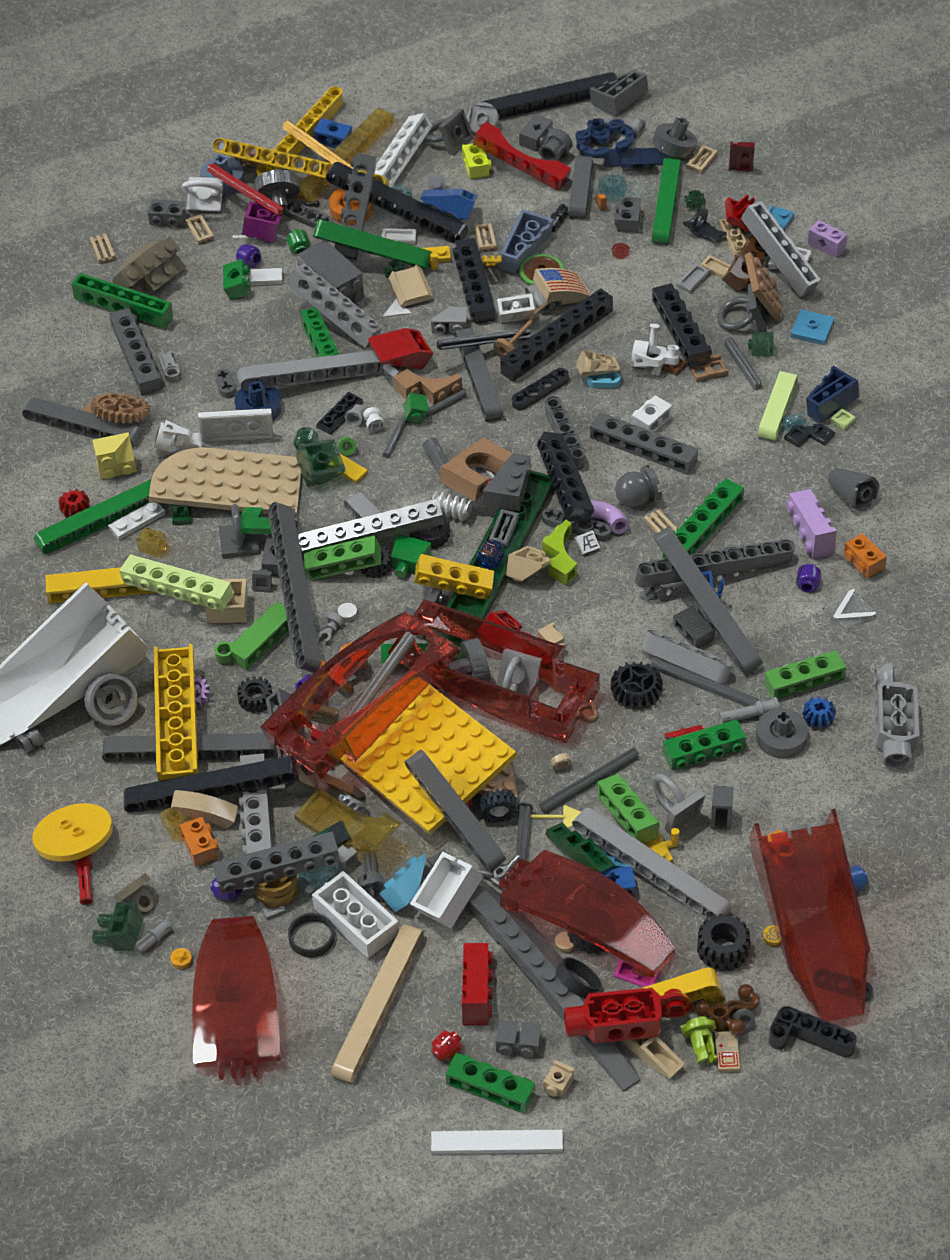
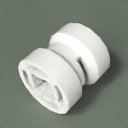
(373, 419)

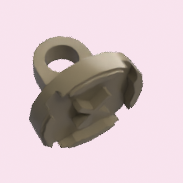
(136, 890)

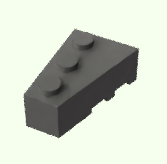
(509, 484)

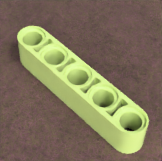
(777, 405)

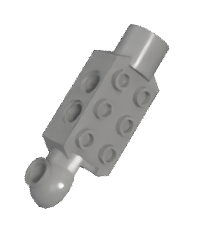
(895, 718)

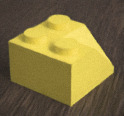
(114, 456)

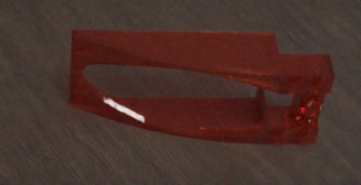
(508, 705)
(364, 727)

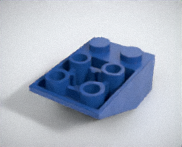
(451, 200)

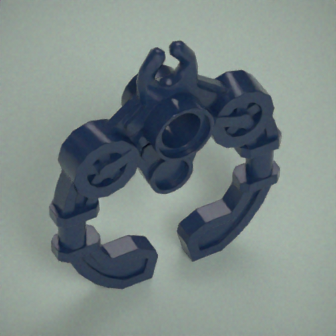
(601, 131)

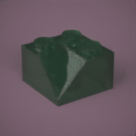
(315, 461)

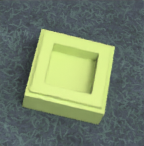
(843, 419)

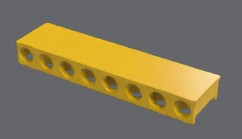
(175, 712)

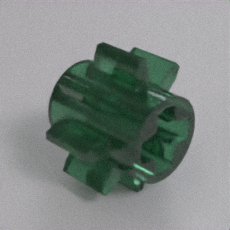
(695, 200)
(393, 265)

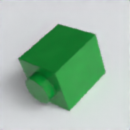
(415, 408)

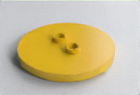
(72, 832)

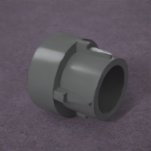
(555, 145)

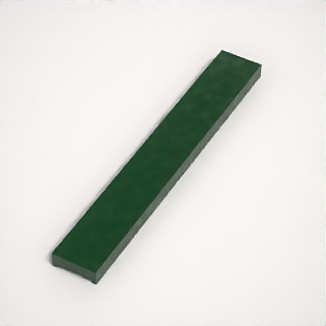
(535, 496)

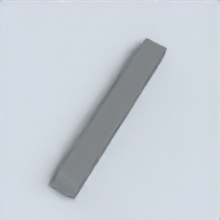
(311, 370)
(650, 864)

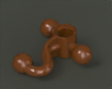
(721, 1012)

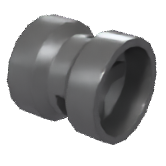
(29, 740)

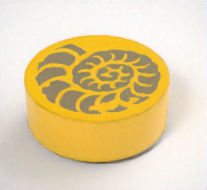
(770, 936)

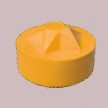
(181, 958)

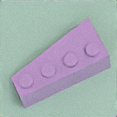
(812, 524)

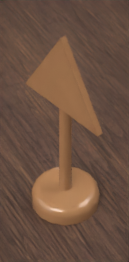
(503, 346)

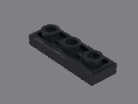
(336, 415)

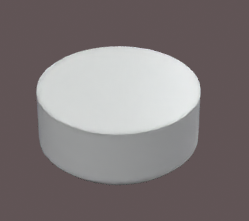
(347, 611)

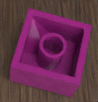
(260, 223)

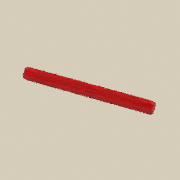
(245, 189)

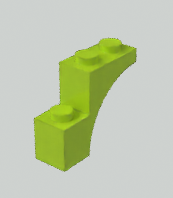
(562, 566)

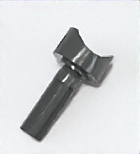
(371, 880)

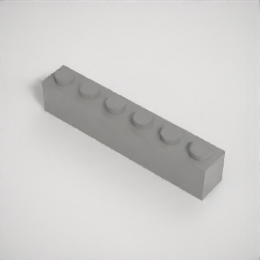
(780, 249)

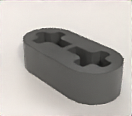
(221, 384)

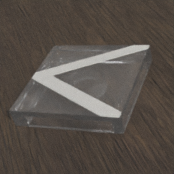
(849, 611)

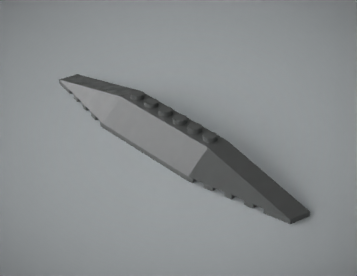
(540, 962)

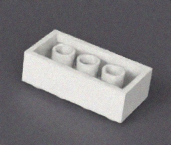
(355, 914)

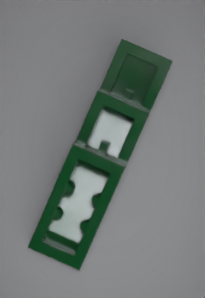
(578, 848)

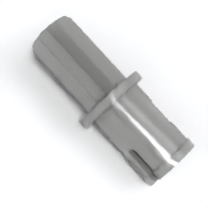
(153, 936)

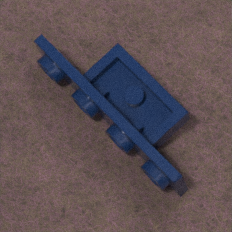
(635, 156)

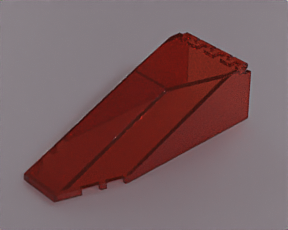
(816, 915)

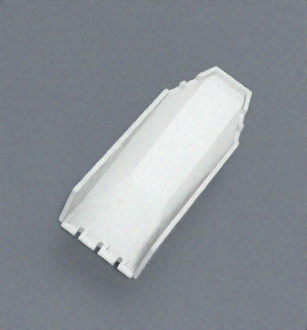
(62, 660)

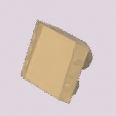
(410, 286)
(596, 364)

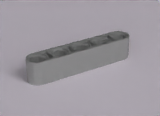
(686, 656)

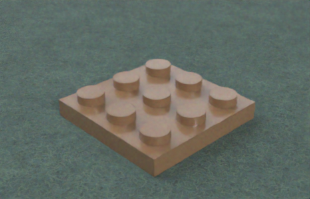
(764, 286)

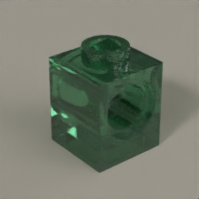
(761, 344)

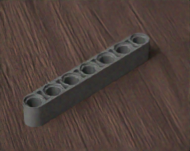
(480, 378)
(77, 420)
(455, 810)

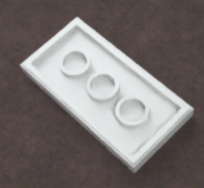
(236, 425)

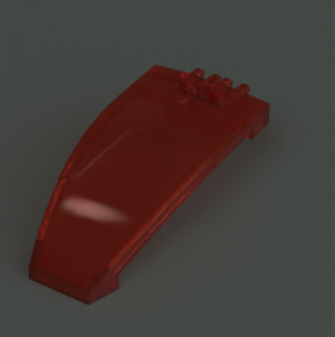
(588, 907)
(234, 999)

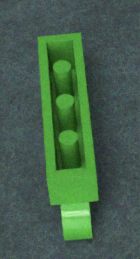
(256, 639)

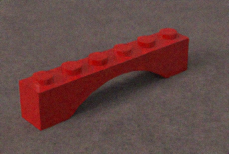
(547, 171)

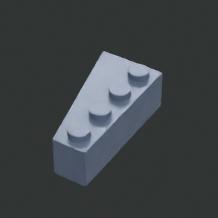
(525, 238)

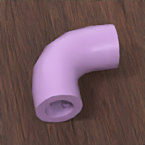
(610, 515)

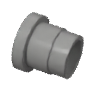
(355, 415)

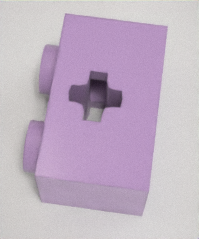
(827, 238)

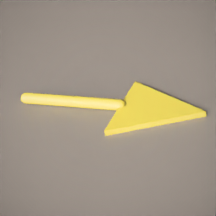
(568, 816)

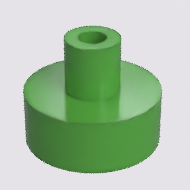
(350, 448)

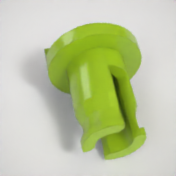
(699, 1032)

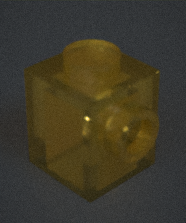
(152, 542)
(170, 821)

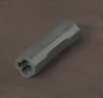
(435, 452)

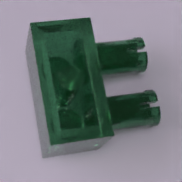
(123, 927)

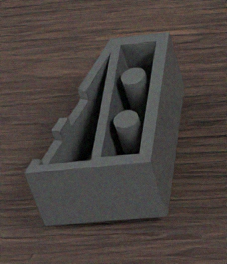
(620, 93)

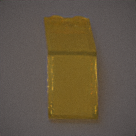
(366, 832)

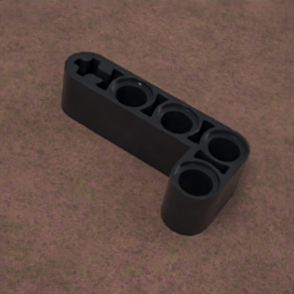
(843, 1046)

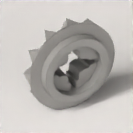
(353, 803)

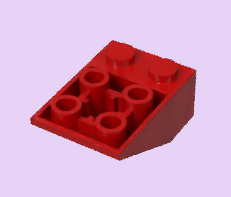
(402, 348)

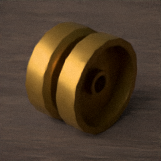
(278, 892)

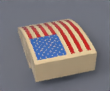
(560, 285)

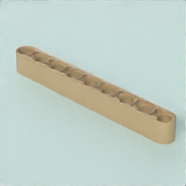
(377, 1003)

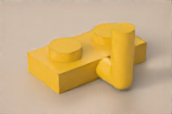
(439, 255)
(661, 847)

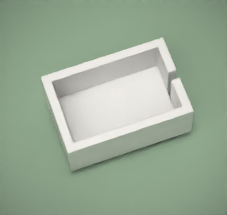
(446, 889)

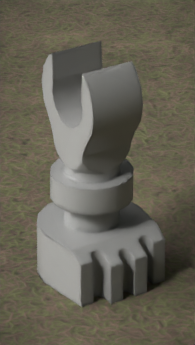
(334, 621)

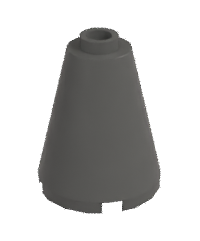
(854, 487)

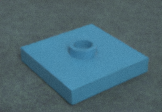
(812, 327)

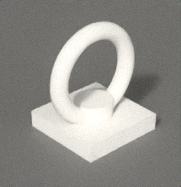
(203, 194)

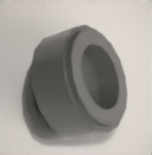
(746, 1016)

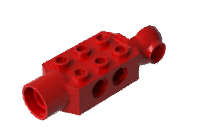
(624, 1014)

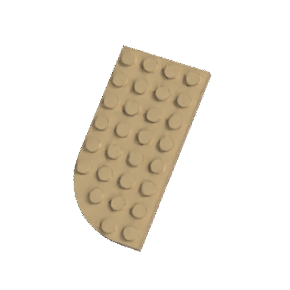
(226, 478)

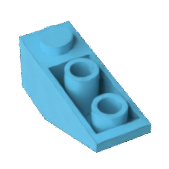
(403, 888)

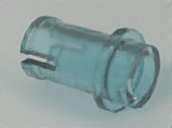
(792, 420)

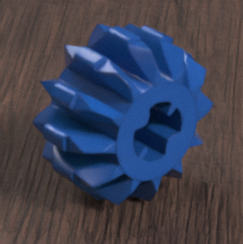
(819, 712)

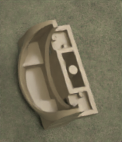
(150, 266)

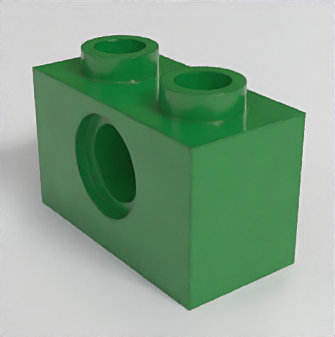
(236, 279)

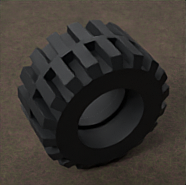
(720, 955)

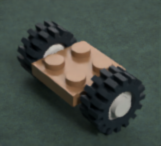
(499, 797)

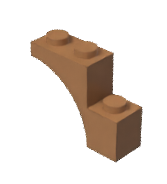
(433, 389)

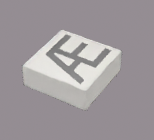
(587, 542)

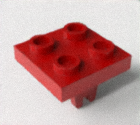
(735, 209)

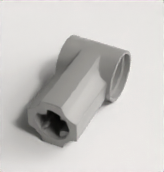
(538, 298)

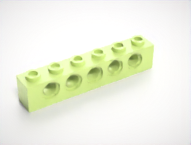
(176, 582)

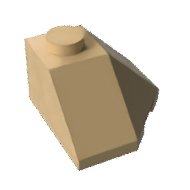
(526, 563)

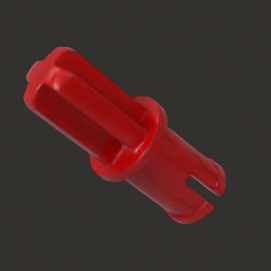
(683, 731)

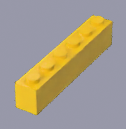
(103, 581)

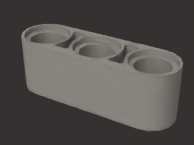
(360, 506)

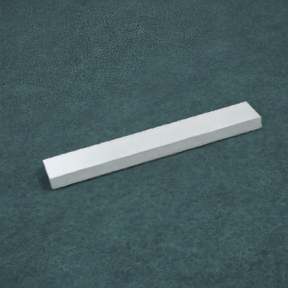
(496, 1142)

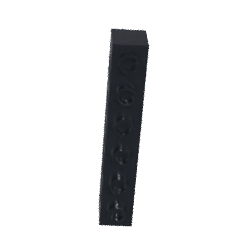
(474, 280)
(681, 325)
(565, 477)

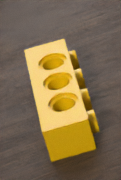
(454, 576)

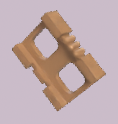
(709, 373)

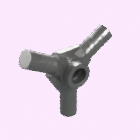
(500, 871)

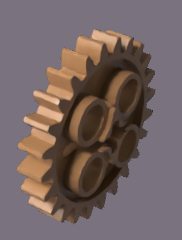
(120, 407)

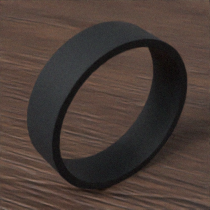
(305, 918)
(583, 971)

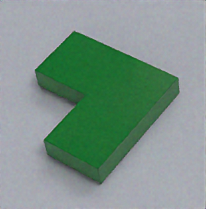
(253, 523)

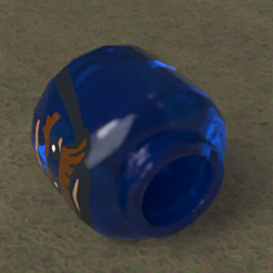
(490, 554)

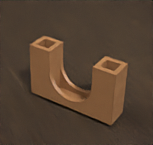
(464, 480)

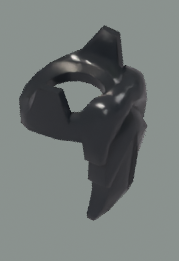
(702, 228)

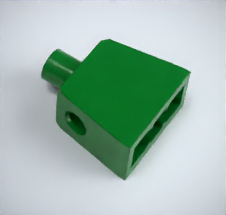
(406, 554)

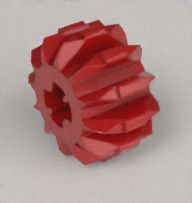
(73, 502)

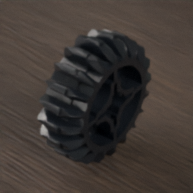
(634, 689)

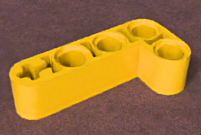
(696, 985)

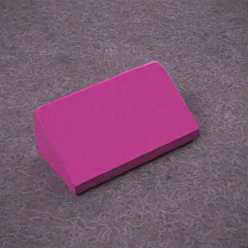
(624, 972)

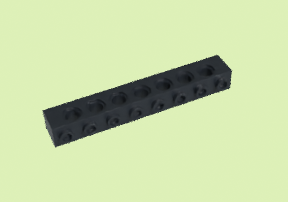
(556, 335)

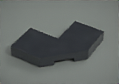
(817, 432)

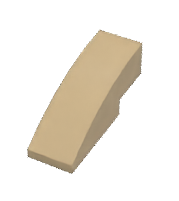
(200, 805)
(656, 1055)

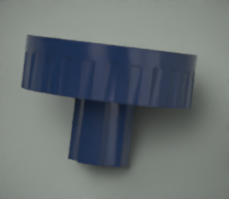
(259, 396)

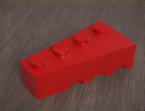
(475, 987)

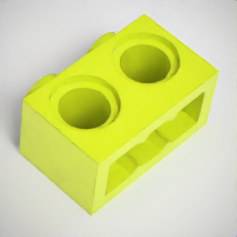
(476, 161)

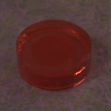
(620, 250)

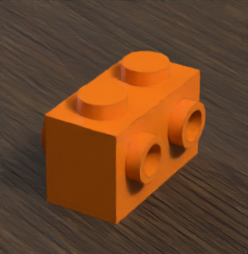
(865, 556)
(199, 841)

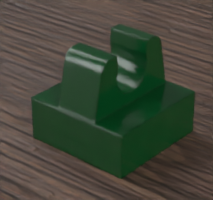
(181, 515)

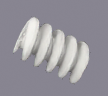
(454, 507)

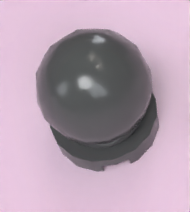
(636, 488)

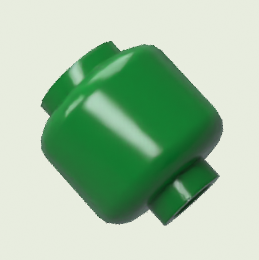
(298, 241)

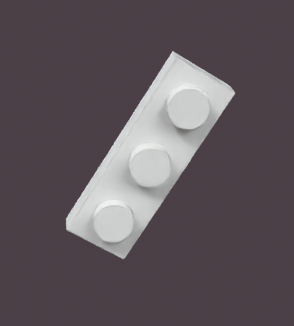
(136, 520)

